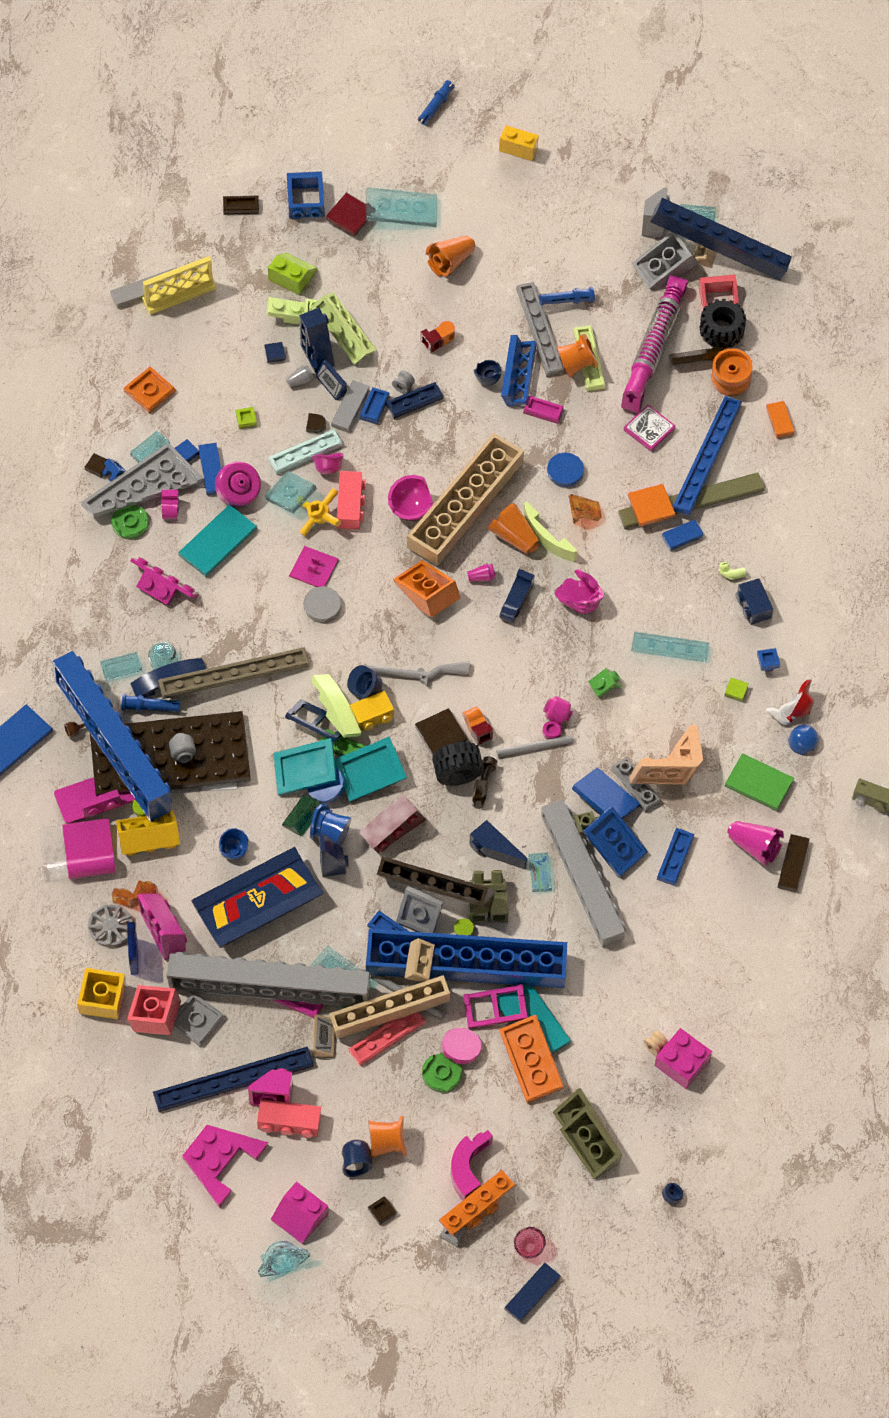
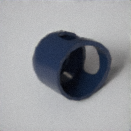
(356, 1152)

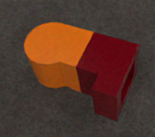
(438, 337)
(477, 725)

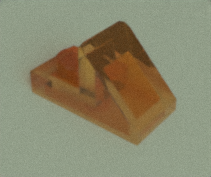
(584, 507)

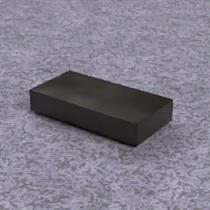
(241, 204)

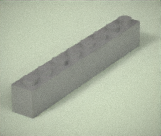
(582, 873)

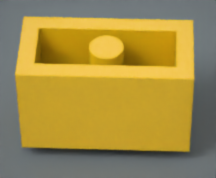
(518, 143)
(373, 711)

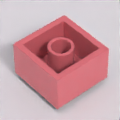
(154, 1010)

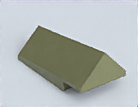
(587, 1134)

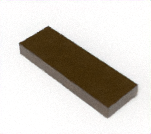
(694, 356)
(793, 863)

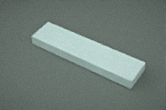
(303, 452)

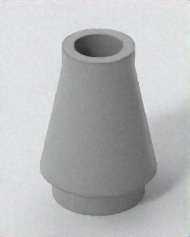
(300, 376)

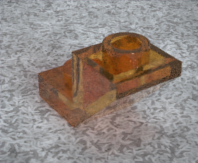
(127, 899)

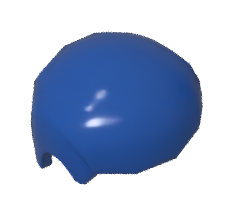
(803, 739)
(233, 844)

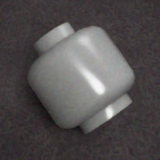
(182, 747)

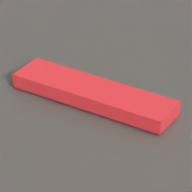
(385, 1037)

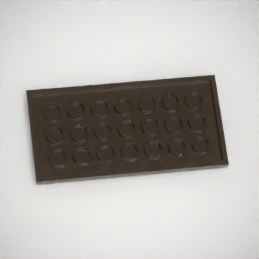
(218, 759)

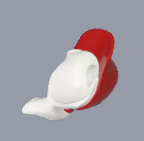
(796, 708)

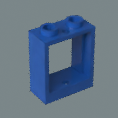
(305, 180)

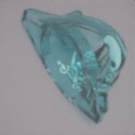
(281, 1258)

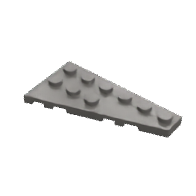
(144, 481)

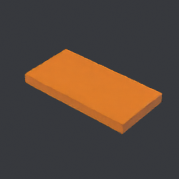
(531, 1058)

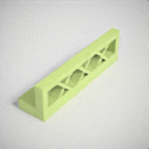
(343, 328)

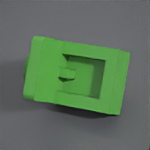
(605, 682)

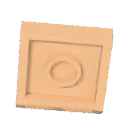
(677, 767)

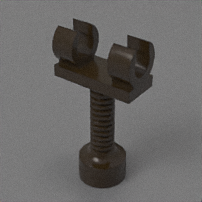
(481, 786)

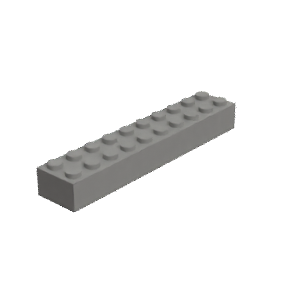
(267, 980)

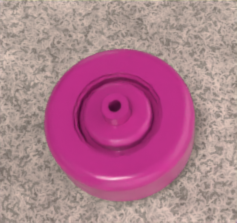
(237, 484)

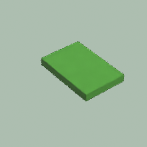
(759, 782)

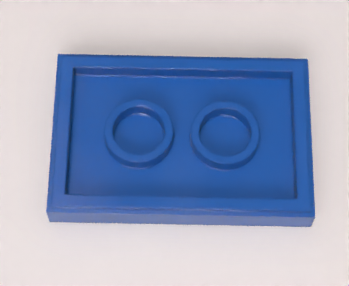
(603, 793)
(615, 841)

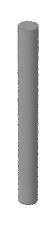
(534, 746)
(394, 987)

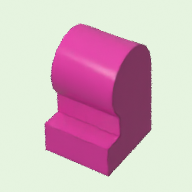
(170, 504)

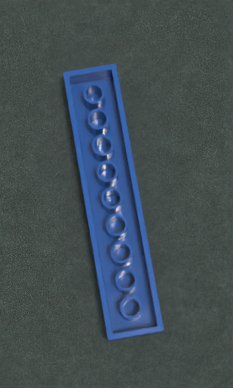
(112, 736)
(472, 958)

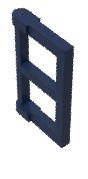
(290, 715)

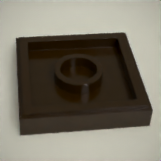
(440, 731)

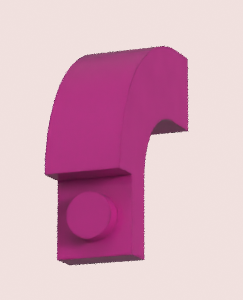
(461, 1175)

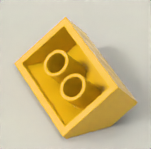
(140, 834)

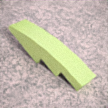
(337, 706)

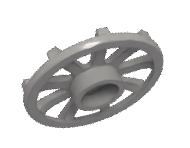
(110, 924)

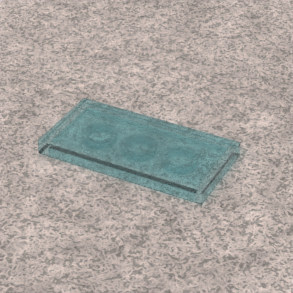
(401, 207)

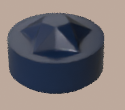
(672, 1193)

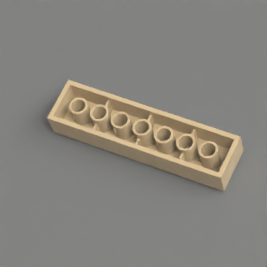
(465, 499)

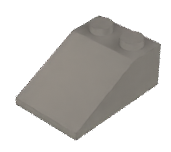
(664, 259)

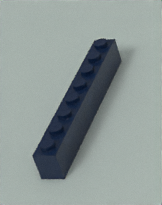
(721, 239)

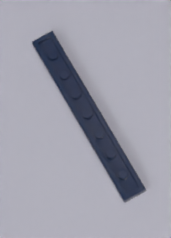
(230, 1079)

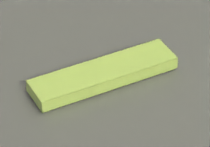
(592, 376)

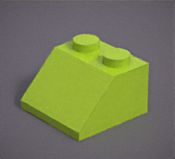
(290, 272)

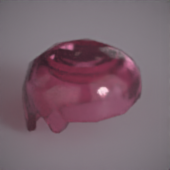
(529, 1242)

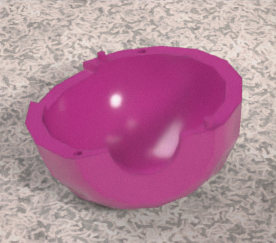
(410, 498)

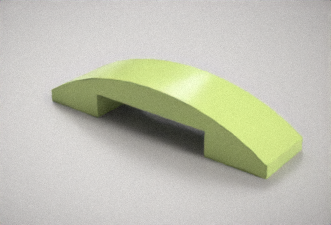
(561, 549)

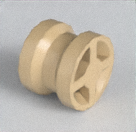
(655, 1042)

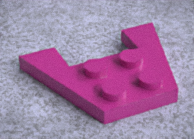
(213, 1152)

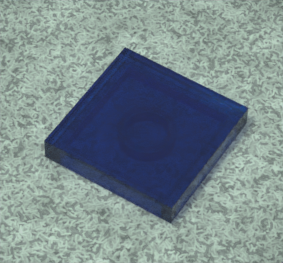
(132, 948)

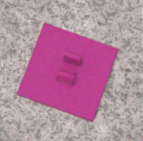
(313, 567)

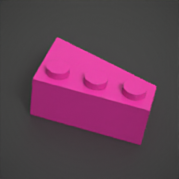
(162, 924)

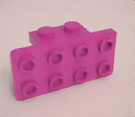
(80, 801)

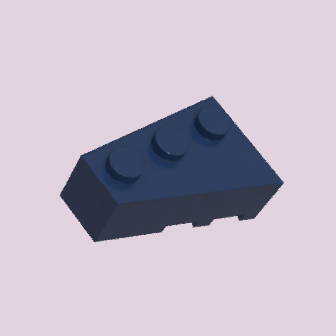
(315, 338)

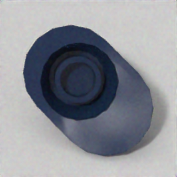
(364, 682)

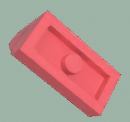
(718, 284)

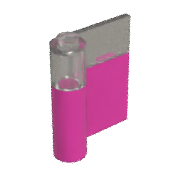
(76, 850)

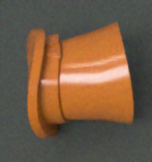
(577, 355)
(387, 1137)

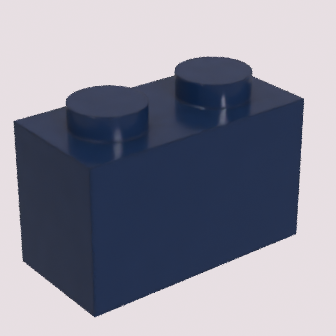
(754, 601)

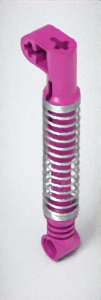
(644, 367)

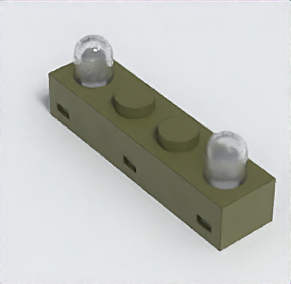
(871, 795)

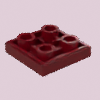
(348, 214)

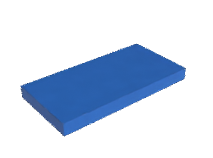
(20, 735)

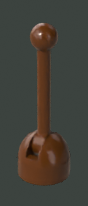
(72, 728)

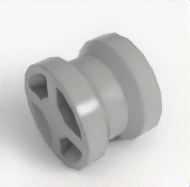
(403, 382)

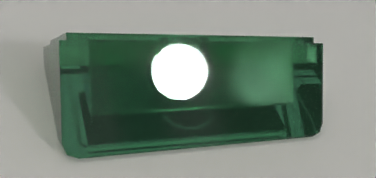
(301, 816)

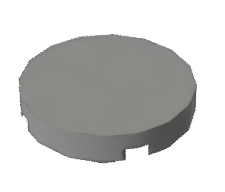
(322, 604)

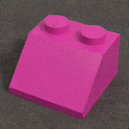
(273, 1086)
(300, 1212)

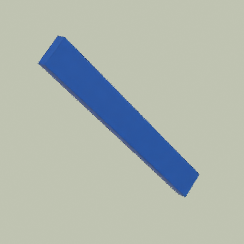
(707, 456)

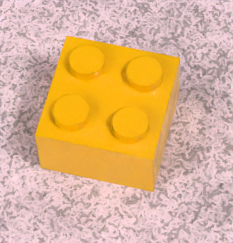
(101, 993)

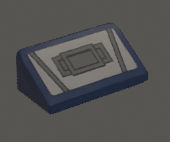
(331, 380)

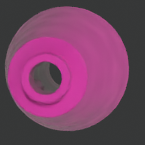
(757, 840)

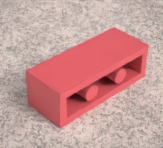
(350, 499)
(289, 1118)

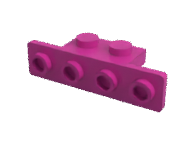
(158, 584)

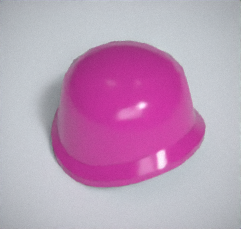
(328, 463)

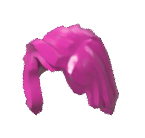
(581, 594)

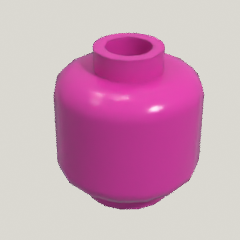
(557, 710)

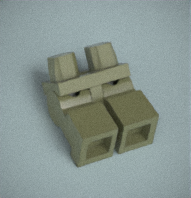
(499, 908)

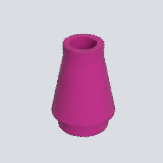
(482, 573)

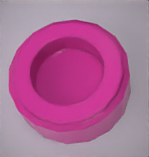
(551, 730)

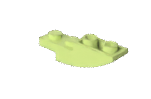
(288, 309)

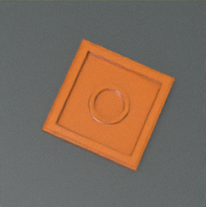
(149, 389)
(651, 505)

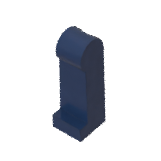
(517, 596)

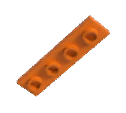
(478, 1204)

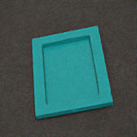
(305, 767)
(370, 769)

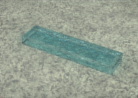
(670, 646)

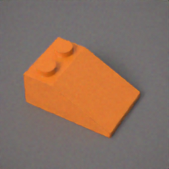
(428, 588)

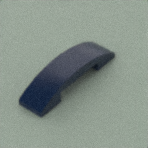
(148, 683)

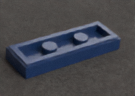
(414, 400)
(532, 1292)

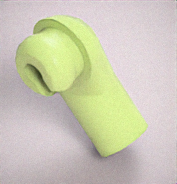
(729, 573)

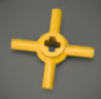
(319, 512)

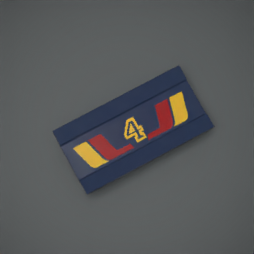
(256, 897)

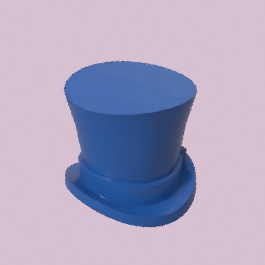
(329, 824)

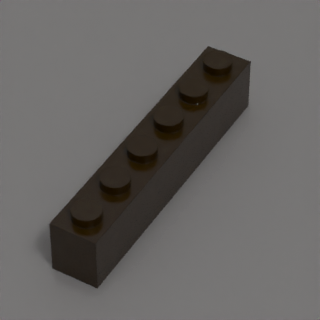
(436, 882)

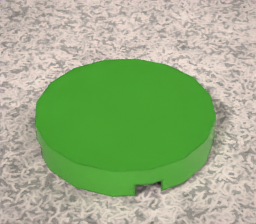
(130, 522)
(441, 1073)

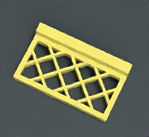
(176, 293)

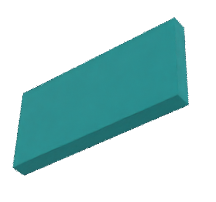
(217, 540)
(553, 1032)

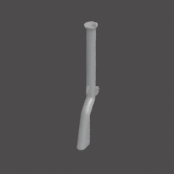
(454, 668)

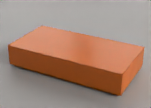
(780, 419)

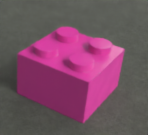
(683, 1058)

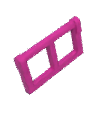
(497, 1019)

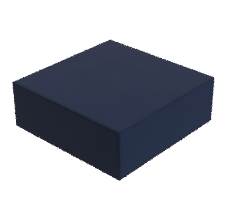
(274, 352)

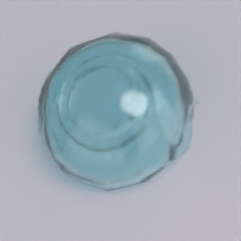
(162, 654)

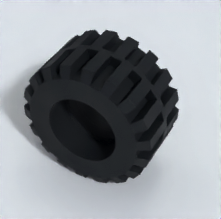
(722, 335)
(458, 763)

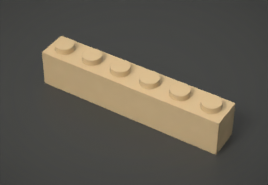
(390, 1007)

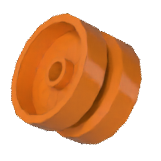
(731, 372)

